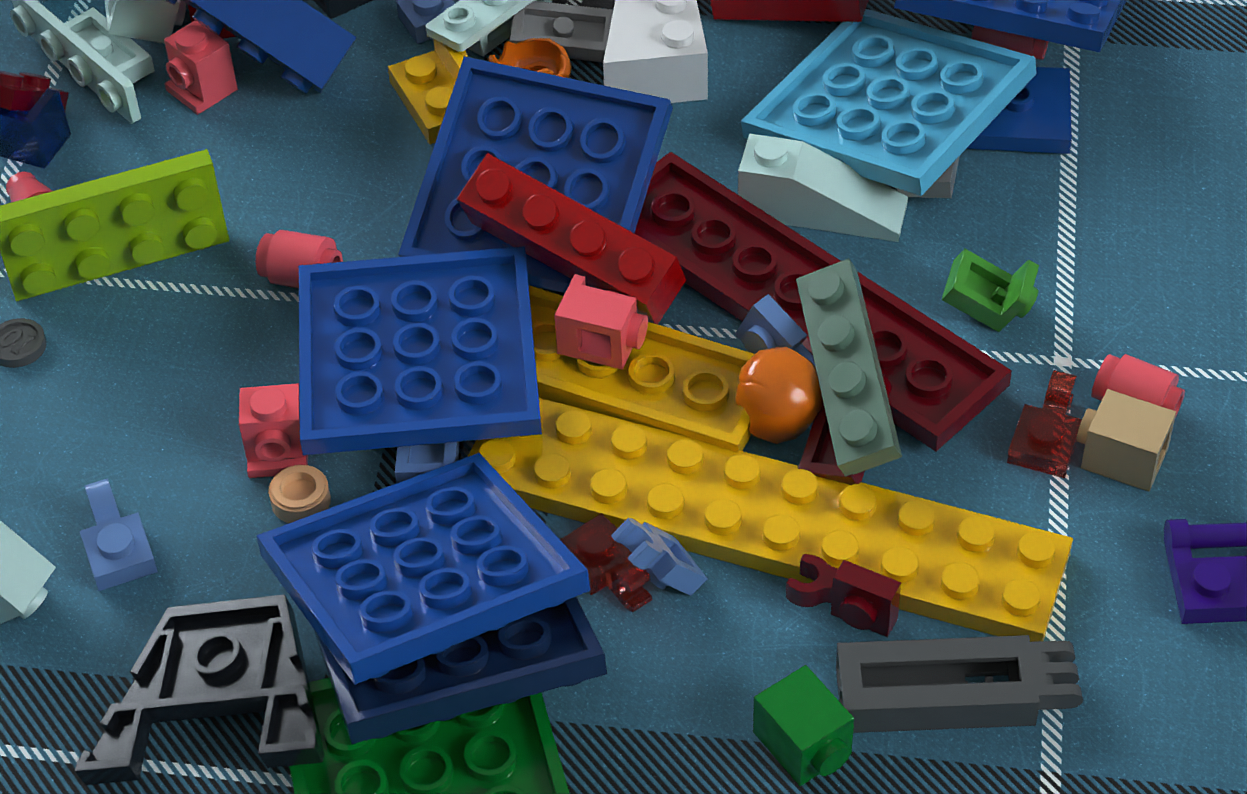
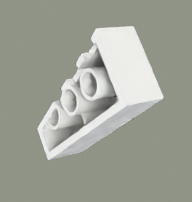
(657, 50)

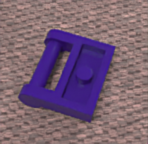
(1210, 586)

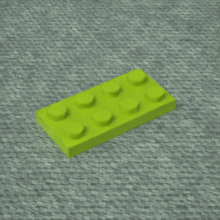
(111, 224)

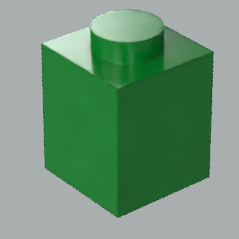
(803, 726)

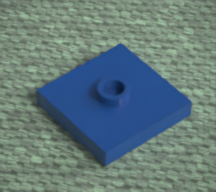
(1035, 118)

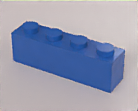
(283, 31)

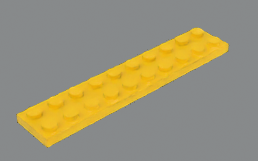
(771, 513)

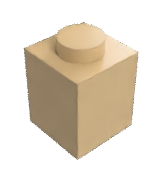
(1126, 439)

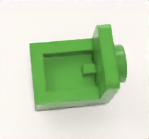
(990, 292)

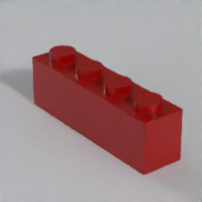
(570, 236)

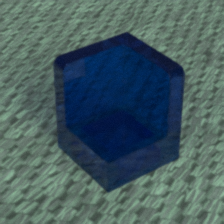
(34, 134)

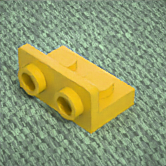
(427, 85)

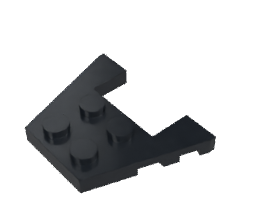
(213, 664)

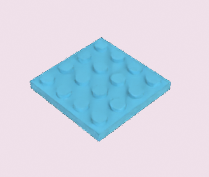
(893, 98)

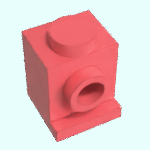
(199, 67)
(598, 324)
(270, 428)

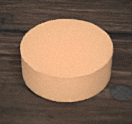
(299, 492)

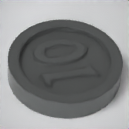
(21, 342)

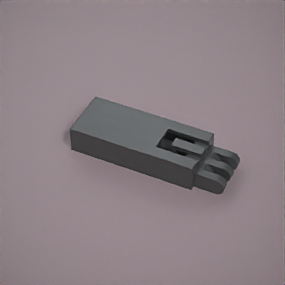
(925, 687)

